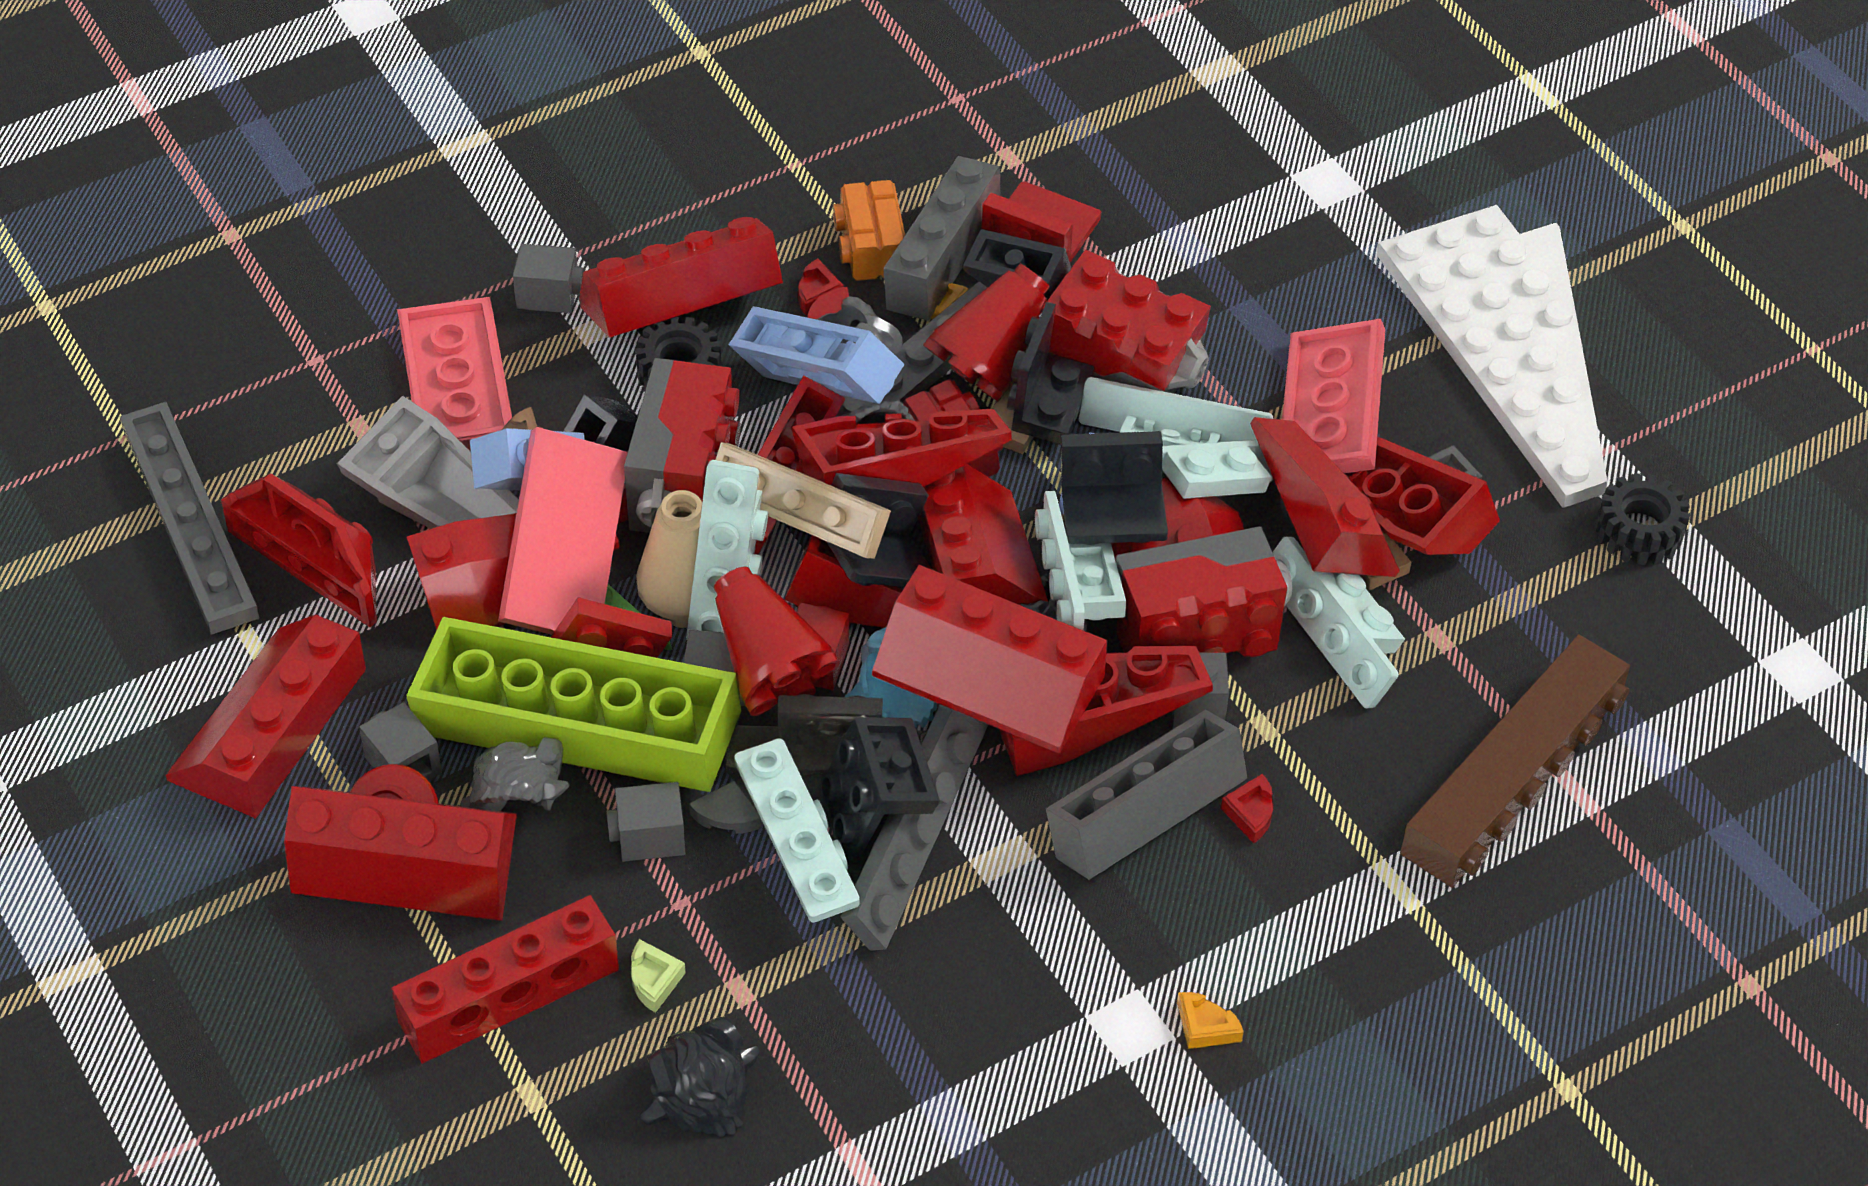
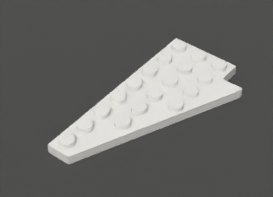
(1513, 330)

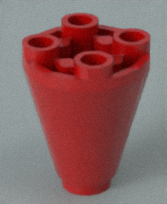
(991, 330)
(768, 642)

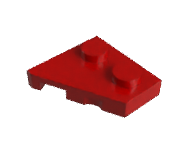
(614, 628)

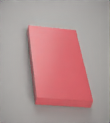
(456, 366)
(1337, 390)
(562, 529)

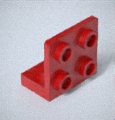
(1040, 217)

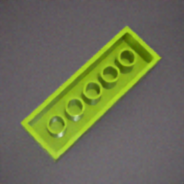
(601, 703)

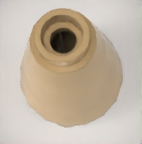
(670, 558)

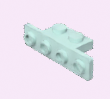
(1177, 416)
(1216, 468)
(726, 537)
(1080, 574)
(1343, 623)
(798, 830)

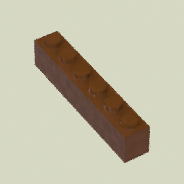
(1515, 761)

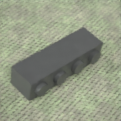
(939, 239)
(1146, 794)

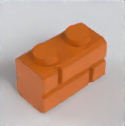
(870, 226)

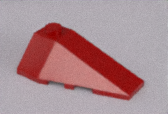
(900, 446)
(1426, 501)
(1323, 503)
(465, 567)
(823, 582)
(1133, 692)

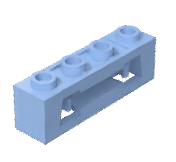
(814, 350)

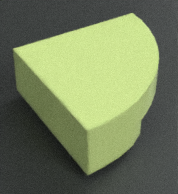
(654, 974)

